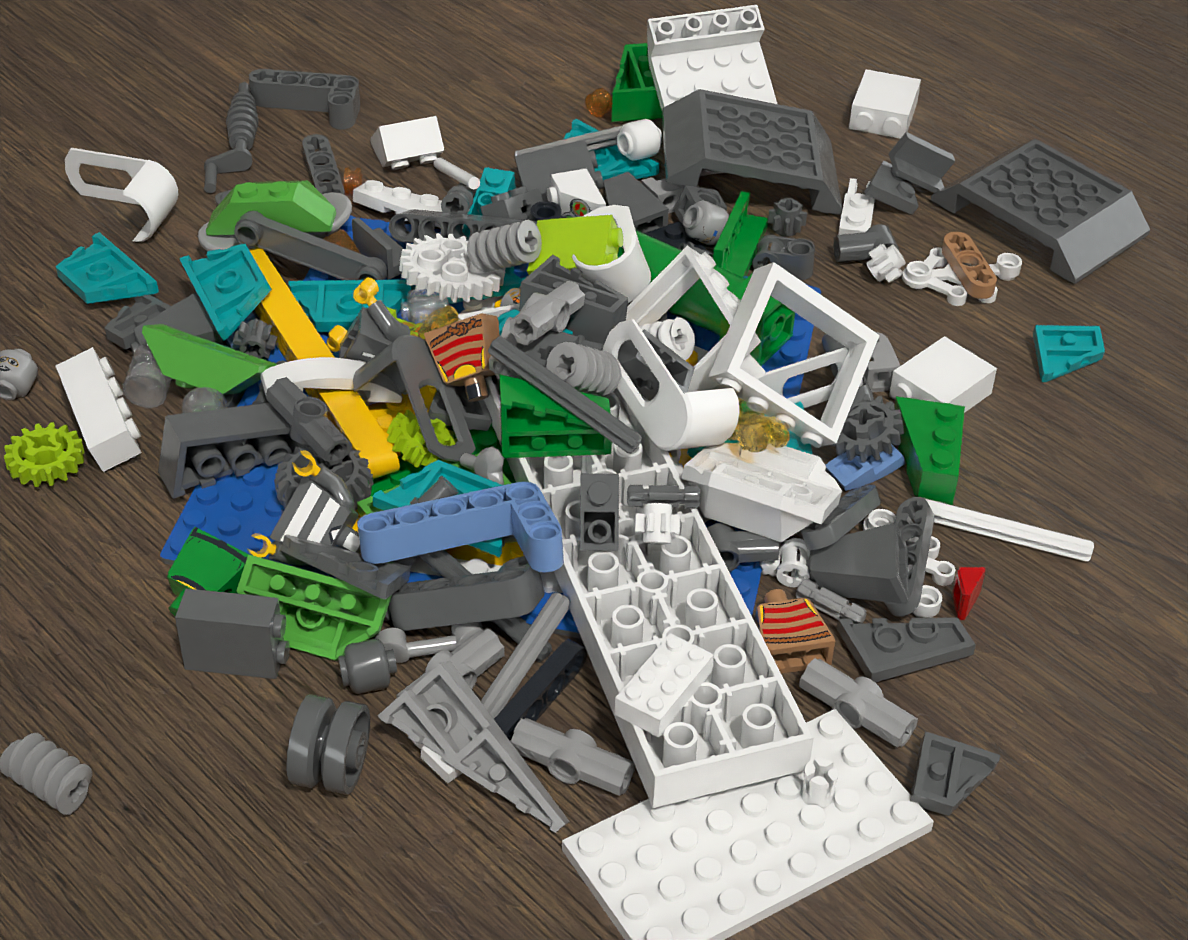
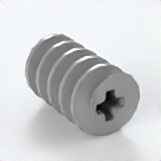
(505, 246)
(585, 368)
(47, 772)

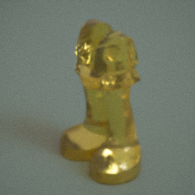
(757, 430)

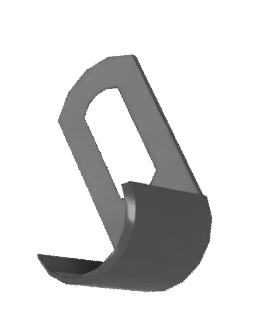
(410, 367)

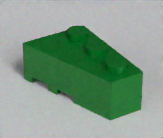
(635, 89)
(541, 427)
(931, 446)

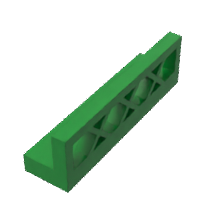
(740, 238)

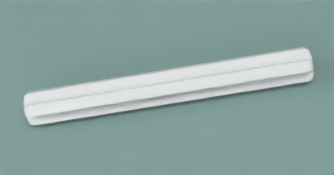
(1011, 531)

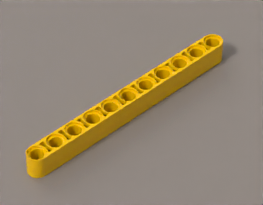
(300, 340)

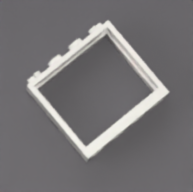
(670, 286)
(822, 313)

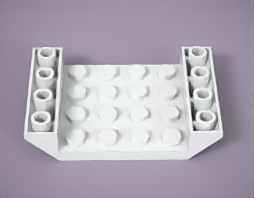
(709, 53)

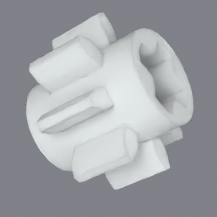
(886, 263)
(657, 523)

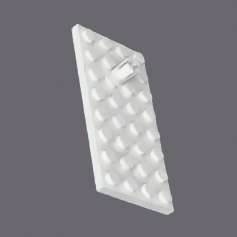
(750, 849)

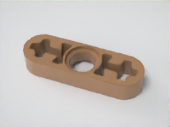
(967, 275)

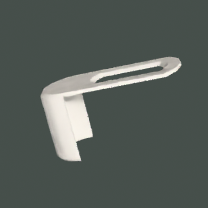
(150, 185)
(630, 271)
(777, 378)
(672, 417)

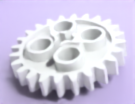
(446, 267)

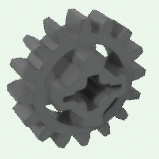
(870, 429)

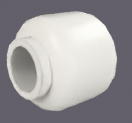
(639, 139)

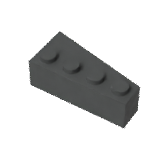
(221, 442)

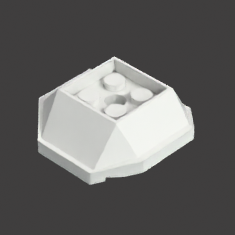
(762, 491)

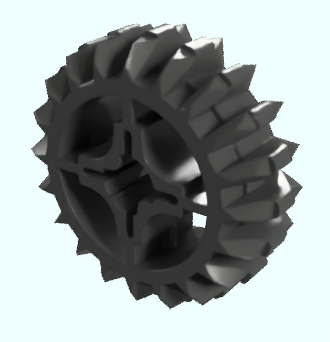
(351, 470)

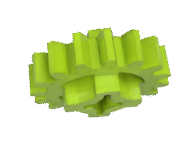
(408, 439)
(44, 454)

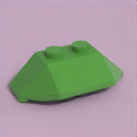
(286, 202)
(202, 362)
(319, 609)

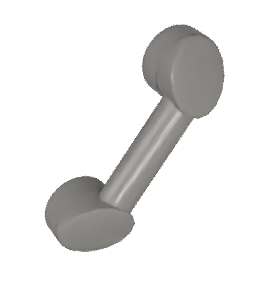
(396, 639)

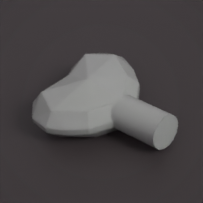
(486, 464)

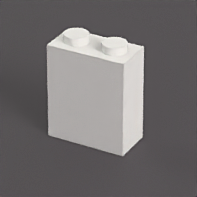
(884, 104)
(944, 375)

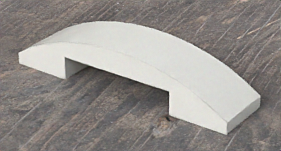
(331, 374)

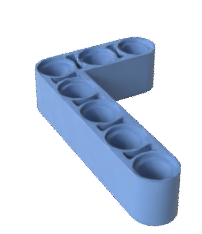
(464, 520)

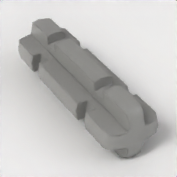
(830, 602)

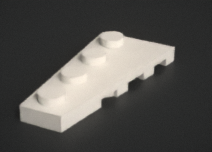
(399, 199)

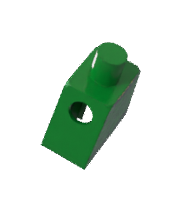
(205, 565)

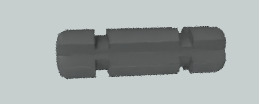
(663, 494)

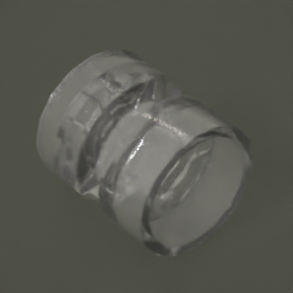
(144, 380)

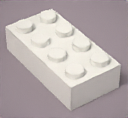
(664, 684)

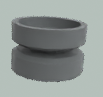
(328, 744)

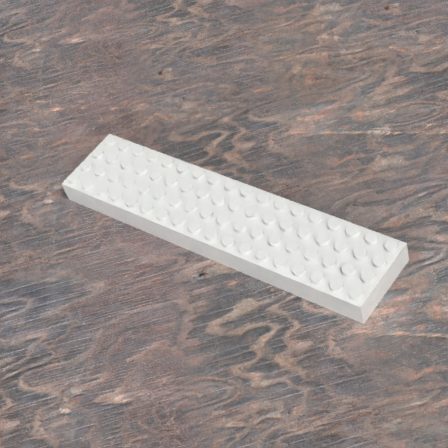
(627, 602)

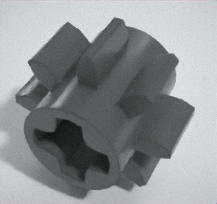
(787, 217)
(255, 338)

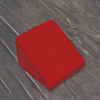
(967, 589)

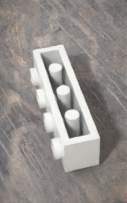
(98, 409)

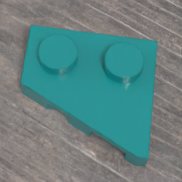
(1066, 348)

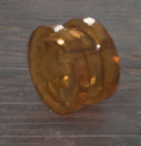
(598, 102)
(352, 179)

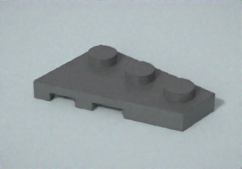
(901, 648)

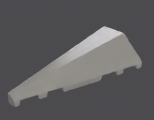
(457, 726)

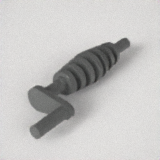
(241, 129)

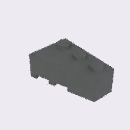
(602, 304)

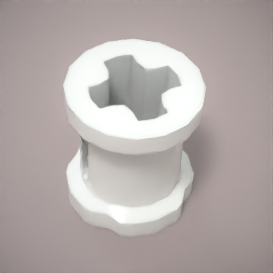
(793, 562)

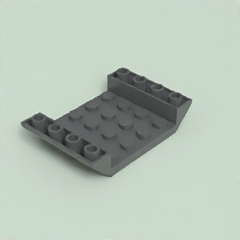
(749, 141)
(1055, 202)

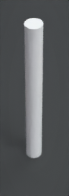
(457, 173)

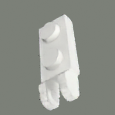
(856, 211)

